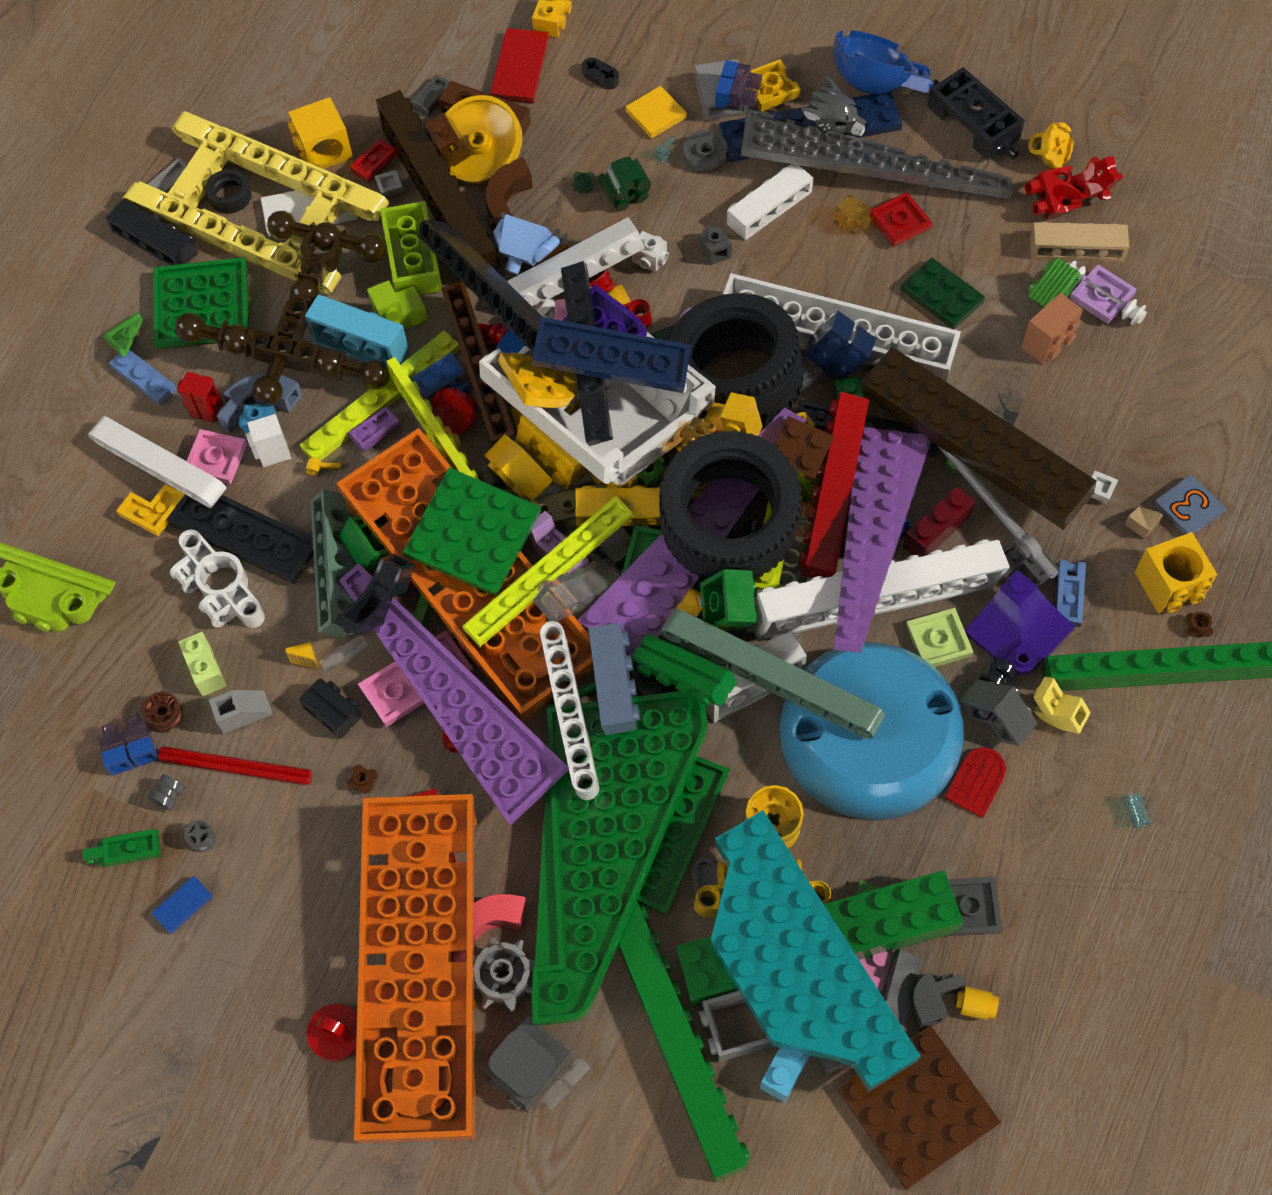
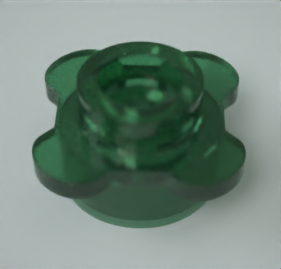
(583, 182)

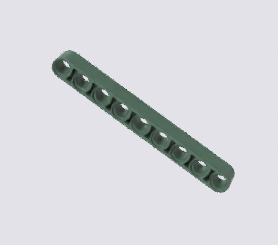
(773, 674)

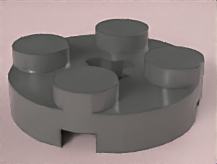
(705, 161)

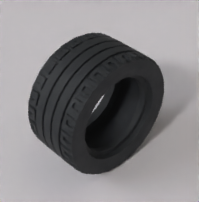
(746, 322)
(729, 456)

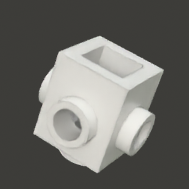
(653, 254)

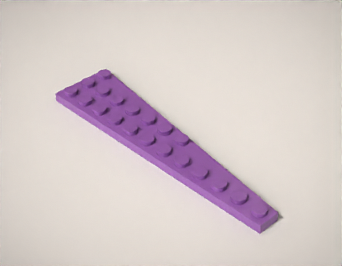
(879, 503)
(656, 581)

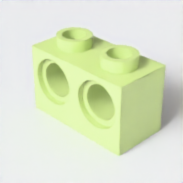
(202, 664)

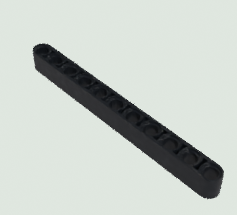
(482, 280)

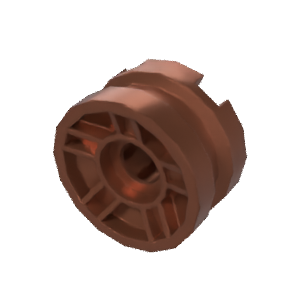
(158, 703)

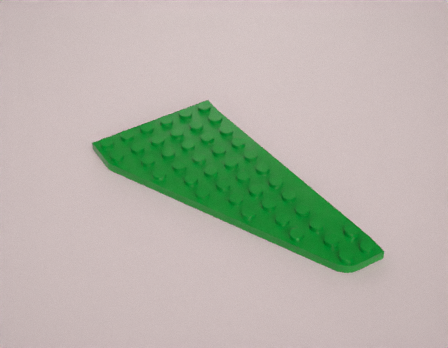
(605, 846)

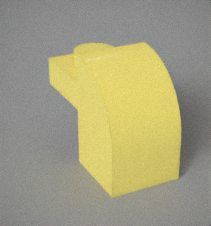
(1060, 709)

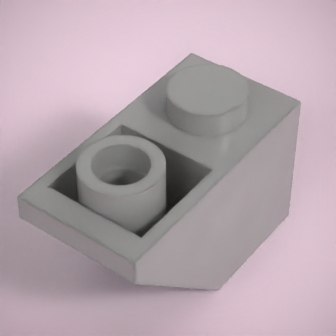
(239, 708)

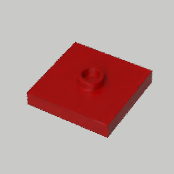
(900, 219)

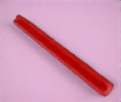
(235, 765)

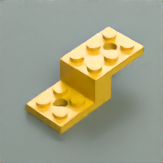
(554, 459)

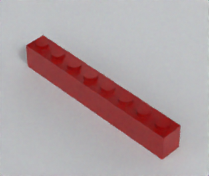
(834, 487)

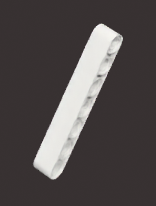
(157, 461)
(569, 721)

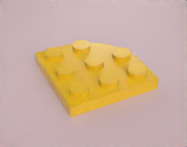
(538, 384)

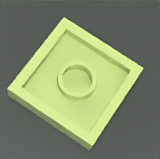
(939, 638)

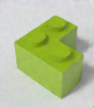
(400, 307)

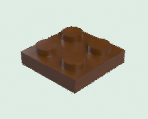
(803, 446)

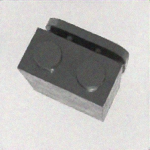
(526, 1064)

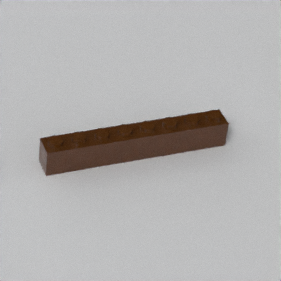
(473, 350)

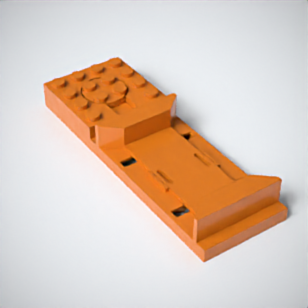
(513, 660)
(419, 1006)

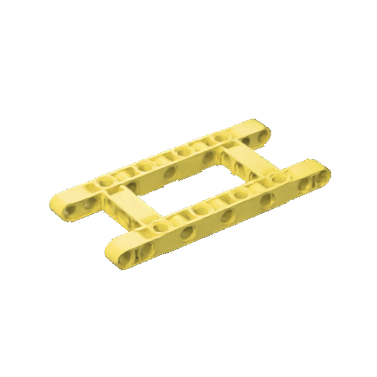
(221, 145)

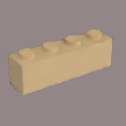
(1079, 241)

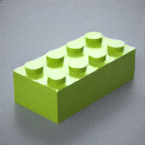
(408, 255)

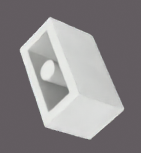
(267, 441)

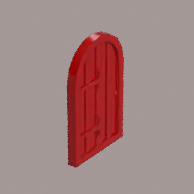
(977, 780)

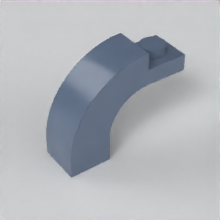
(240, 395)

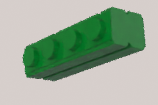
(684, 670)

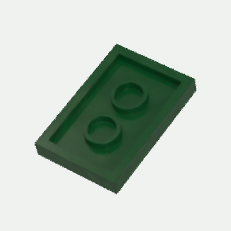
(942, 293)

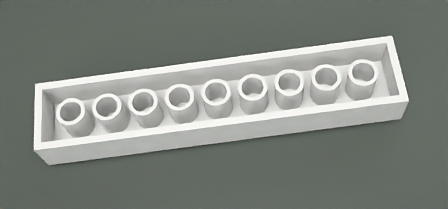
(921, 341)
(907, 585)

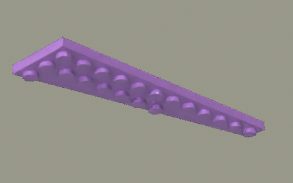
(489, 737)

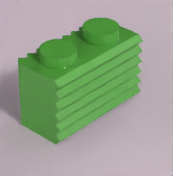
(1057, 279)

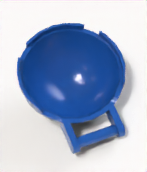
(877, 65)

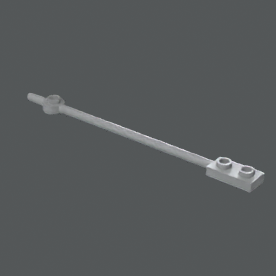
(1028, 545)

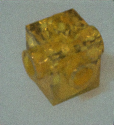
(696, 429)

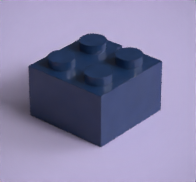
(831, 347)

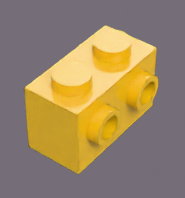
(551, 16)

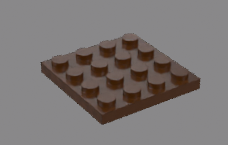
(921, 1112)

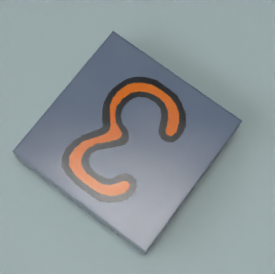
(1189, 506)

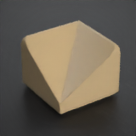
(1143, 521)

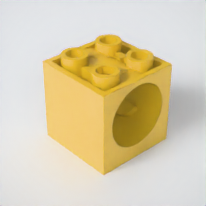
(320, 134)
(1181, 555)

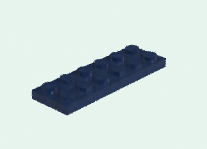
(611, 354)

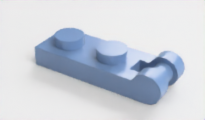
(1071, 591)

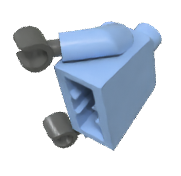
(524, 241)

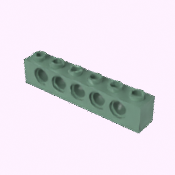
(331, 560)

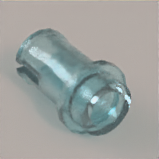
(1137, 810)

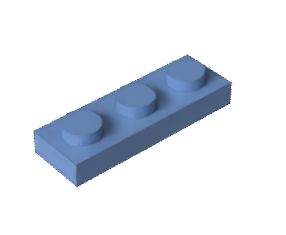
(143, 377)

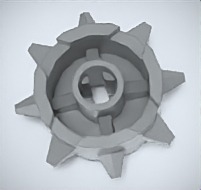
(496, 960)

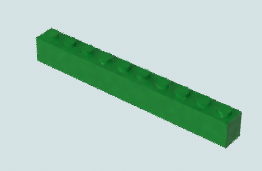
(1160, 666)
(681, 1048)

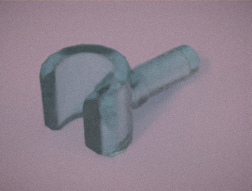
(662, 150)

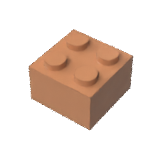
(1052, 329)

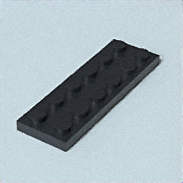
(246, 535)

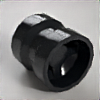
(999, 672)

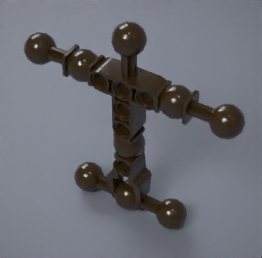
(303, 292)

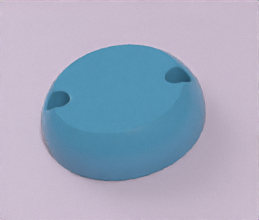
(910, 752)

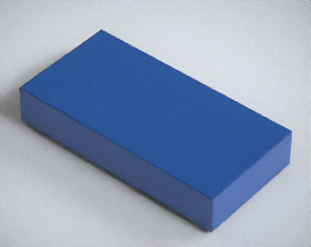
(182, 904)

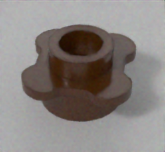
(1202, 618)
(362, 786)

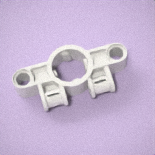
(228, 602)

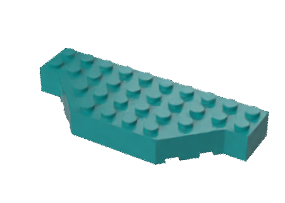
(797, 963)

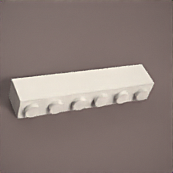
(597, 252)

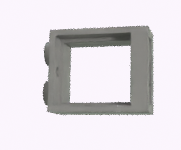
(714, 1043)

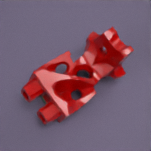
(1074, 189)

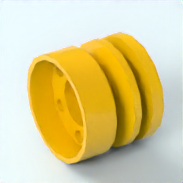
(779, 806)

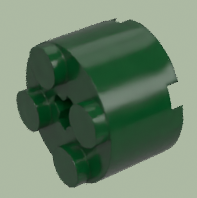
(625, 183)

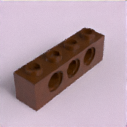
(456, 92)

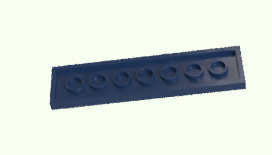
(876, 109)

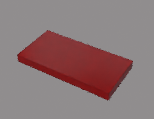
(520, 65)

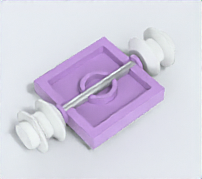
(1106, 295)

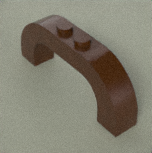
(501, 187)

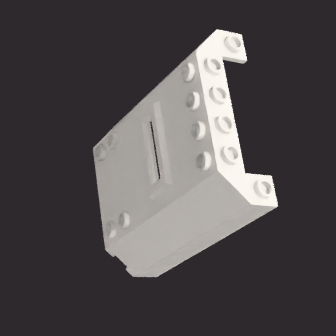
(637, 427)

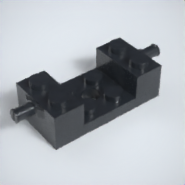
(994, 125)

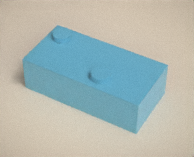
(355, 331)

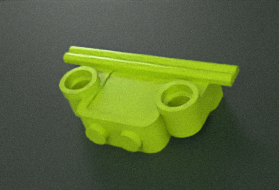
(48, 590)

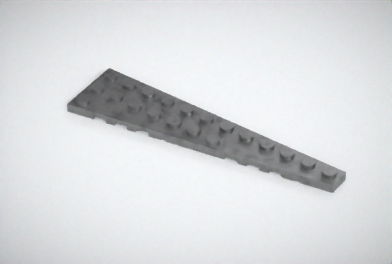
(849, 154)

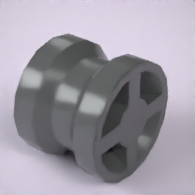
(194, 833)

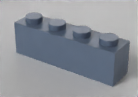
(613, 678)

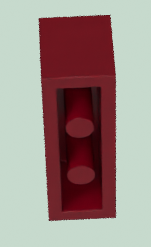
(939, 523)

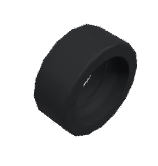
(225, 178)

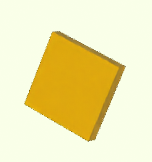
(656, 112)

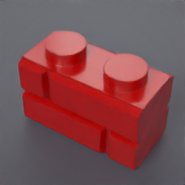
(200, 396)

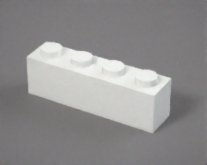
(769, 201)

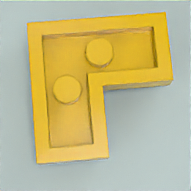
(150, 515)

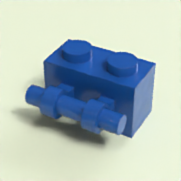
(439, 374)

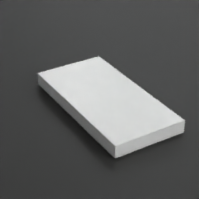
(295, 203)

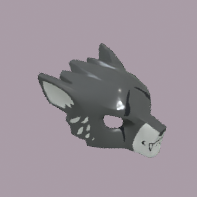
(834, 107)

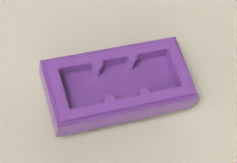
(374, 429)

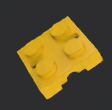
(775, 83)

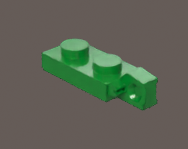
(124, 849)

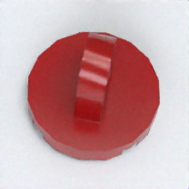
(454, 409)
(333, 1032)

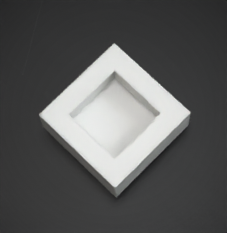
(1104, 487)

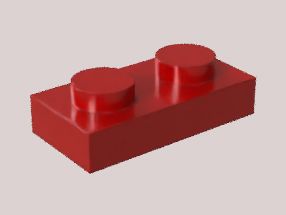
(373, 160)

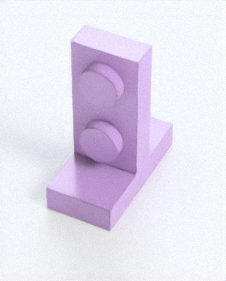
(546, 537)

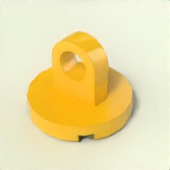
(1055, 145)

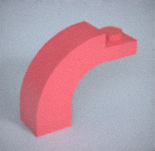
(495, 912)

